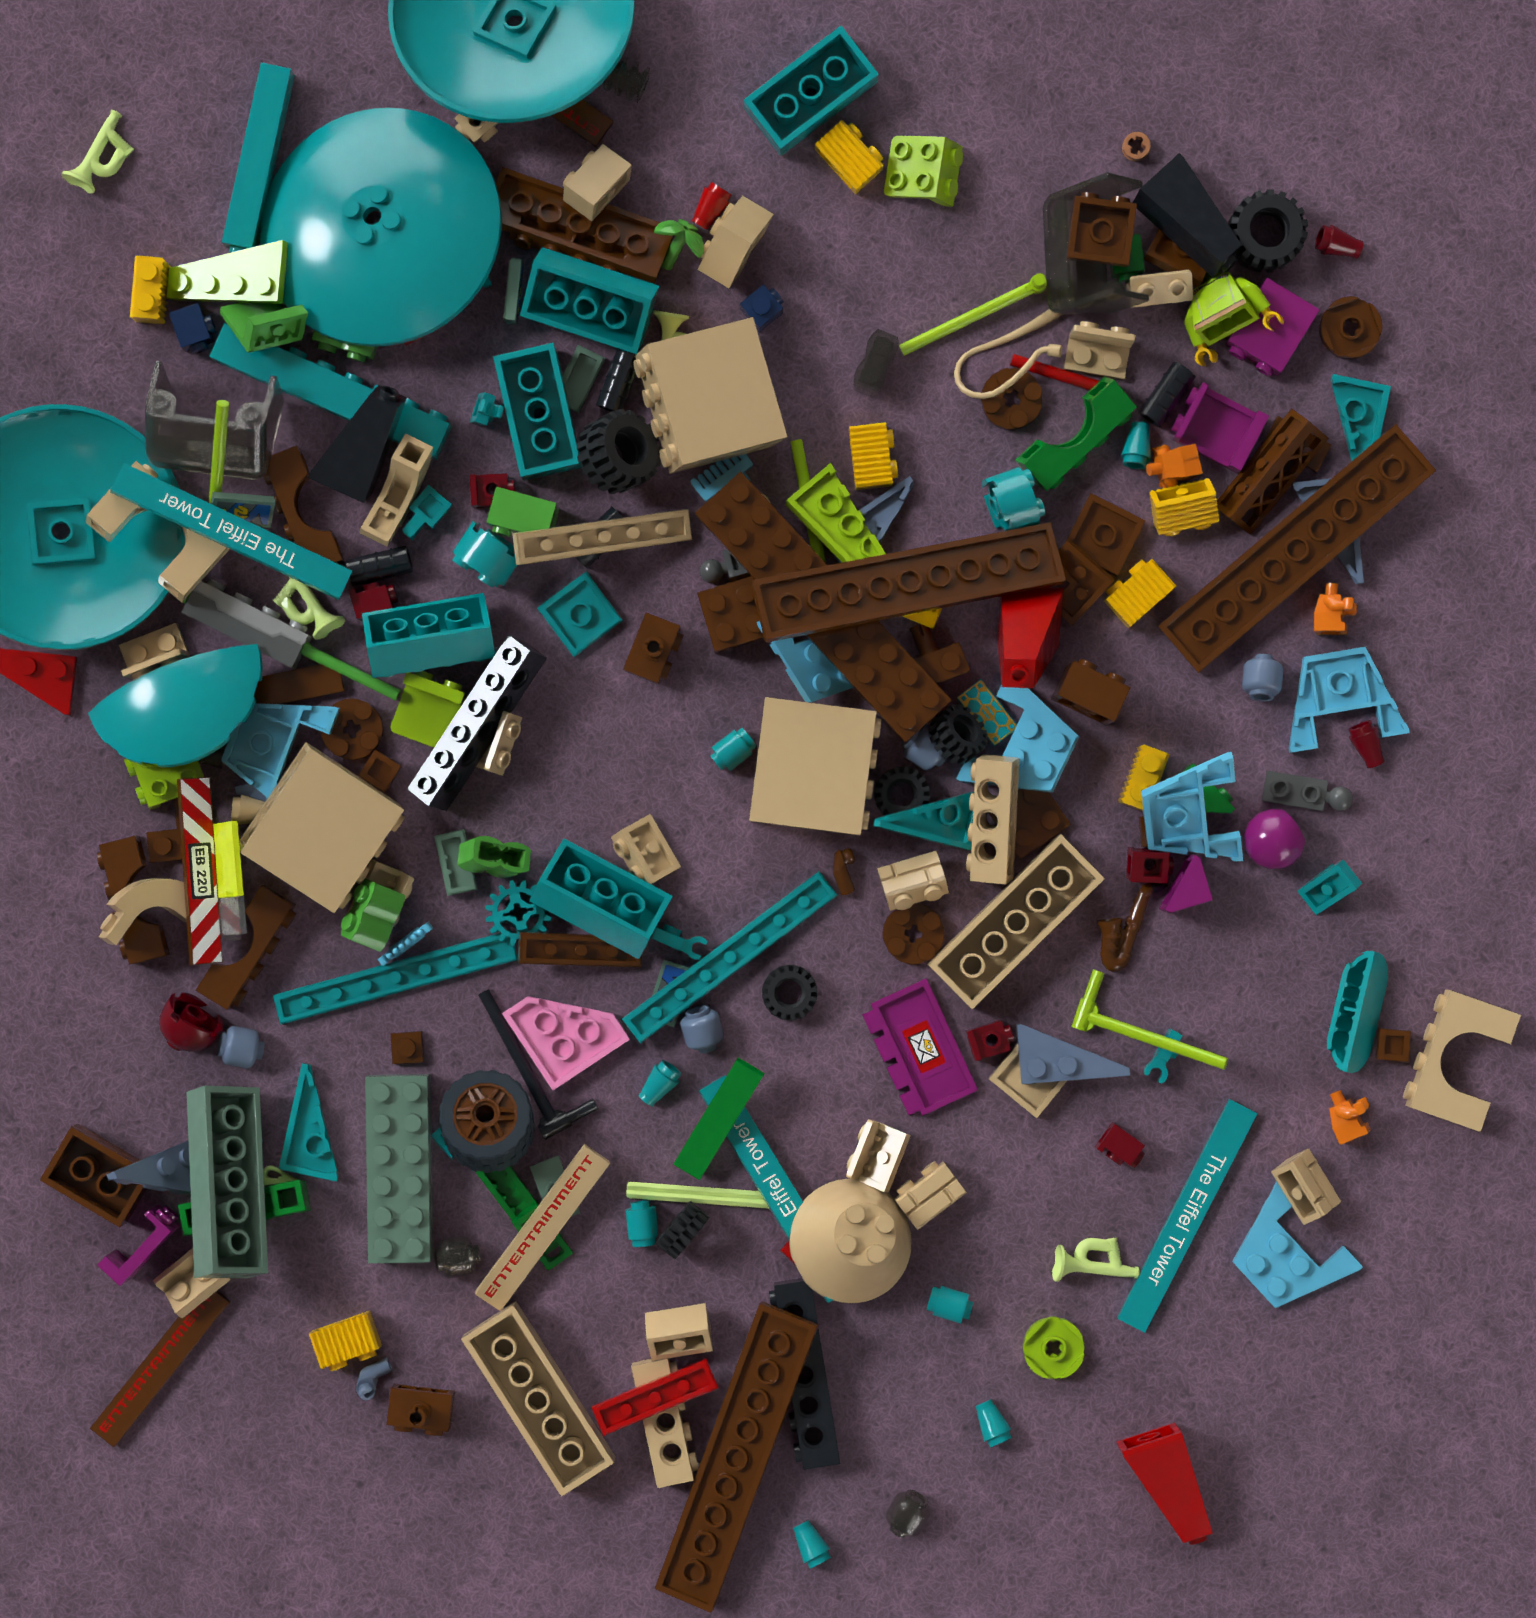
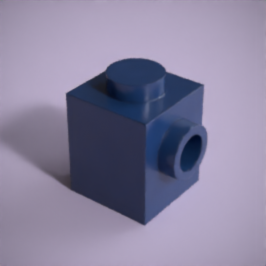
(763, 306)
(193, 328)

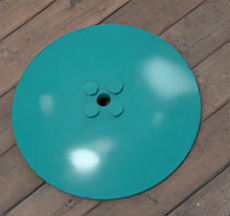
(506, 73)
(424, 253)
(81, 587)

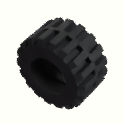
(1286, 213)
(601, 457)

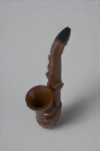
(1119, 942)

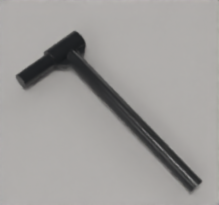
(552, 1121)

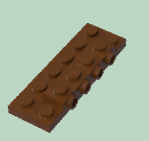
(614, 239)

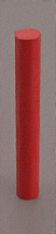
(1055, 373)

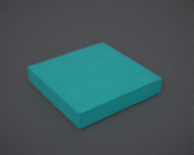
(580, 614)

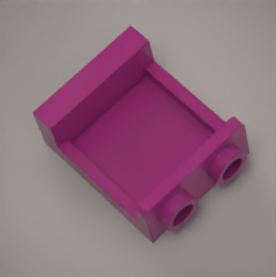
(1269, 348)
(1219, 427)
(123, 1269)

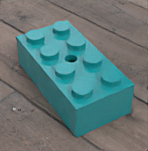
(830, 68)
(589, 300)
(534, 381)
(428, 635)
(600, 898)

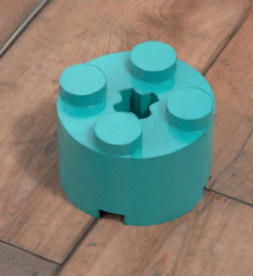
(1013, 500)
(486, 554)

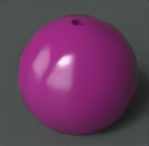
(1273, 839)

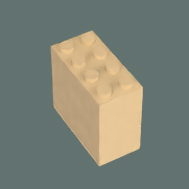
(710, 395)
(814, 766)
(321, 828)

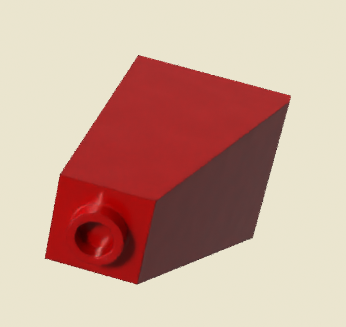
(1028, 635)
(1167, 1474)

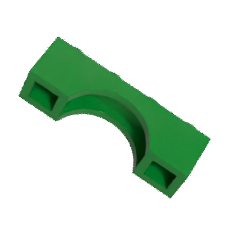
(1104, 410)
(280, 1201)

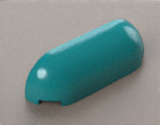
(1357, 1011)

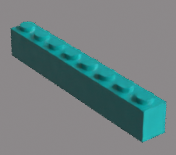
(323, 387)

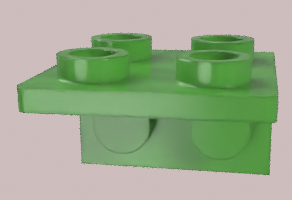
(265, 324)

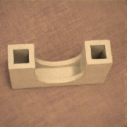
(186, 569)
(1454, 1017)

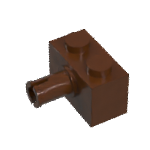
(652, 649)
(937, 662)
(420, 1409)

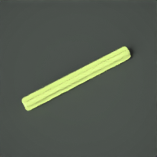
(696, 1194)

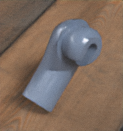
(369, 1377)

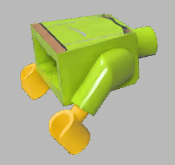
(1223, 308)

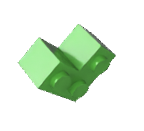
(520, 513)

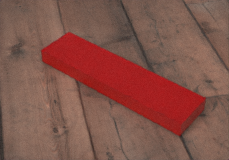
(654, 1397)

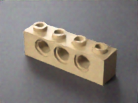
(1005, 773)
(666, 1470)

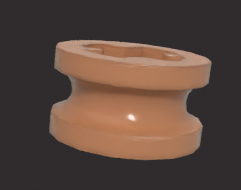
(1127, 148)

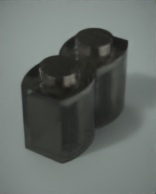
(872, 370)

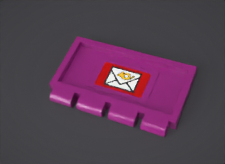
(922, 1047)

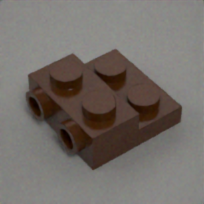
(1101, 229)

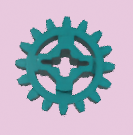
(504, 917)

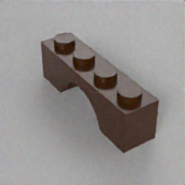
(288, 475)
(122, 862)
(268, 914)

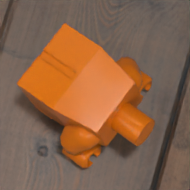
(1174, 464)
(1331, 611)
(1346, 1117)

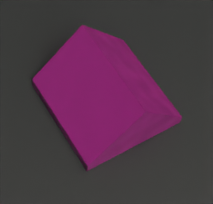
(1188, 887)

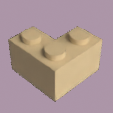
(734, 240)

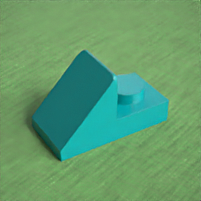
(1329, 886)

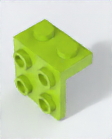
(924, 168)
(426, 708)
(160, 783)

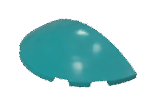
(181, 707)

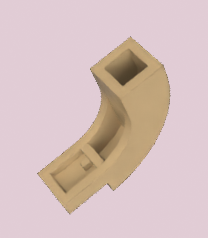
(400, 489)
(138, 897)

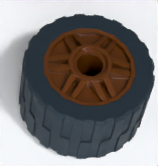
(483, 1098)

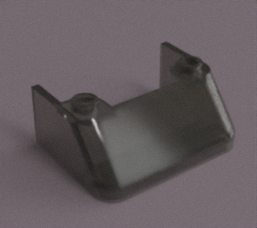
(1082, 285)
(187, 441)

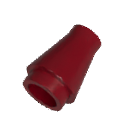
(1337, 242)
(1367, 743)

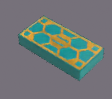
(990, 711)

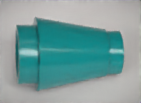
(1137, 446)
(660, 1081)
(992, 1424)
(811, 1545)

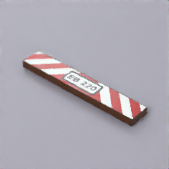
(199, 870)

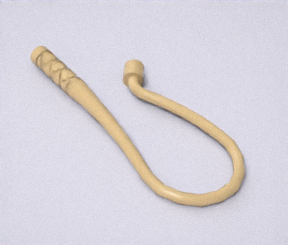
(1051, 350)

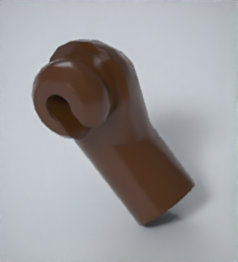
(840, 870)

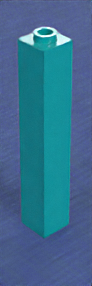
(258, 156)

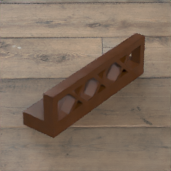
(1267, 468)

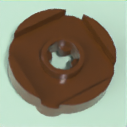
(1359, 312)
(1018, 415)
(366, 739)
(924, 947)

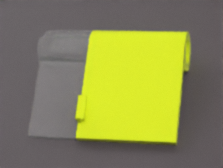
(229, 881)

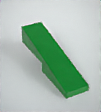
(718, 1118)
(519, 1205)

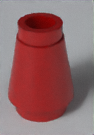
(711, 205)

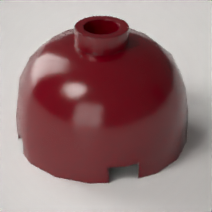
(183, 1023)

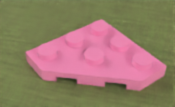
(564, 1036)

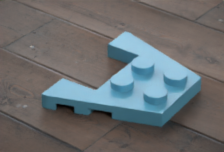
(809, 669)
(1339, 684)
(1038, 740)
(264, 741)
(1177, 812)
(1279, 1264)

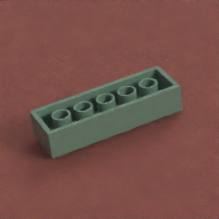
(399, 1168)
(227, 1182)

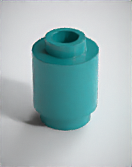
(732, 749)
(642, 1224)
(949, 1304)

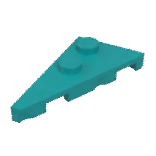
(1361, 410)
(937, 822)
(307, 1140)

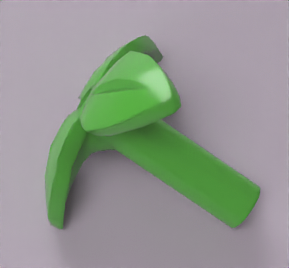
(684, 233)

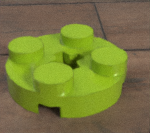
(1051, 1330)

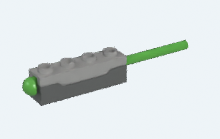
(276, 639)

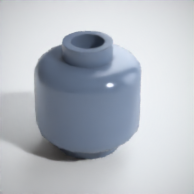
(1262, 677)
(921, 750)
(702, 1029)
(240, 1047)

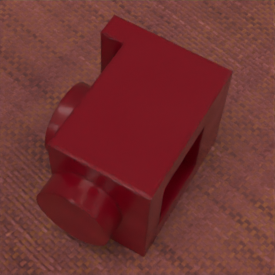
(479, 485)
(373, 598)
(1159, 873)
(977, 1039)
(1121, 1146)

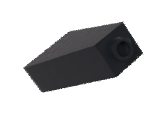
(1188, 216)
(360, 449)

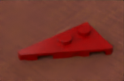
(42, 674)

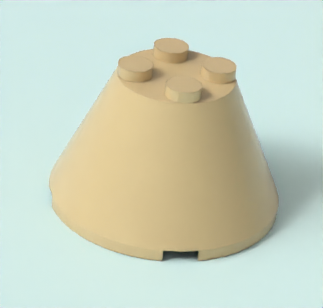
(850, 1241)

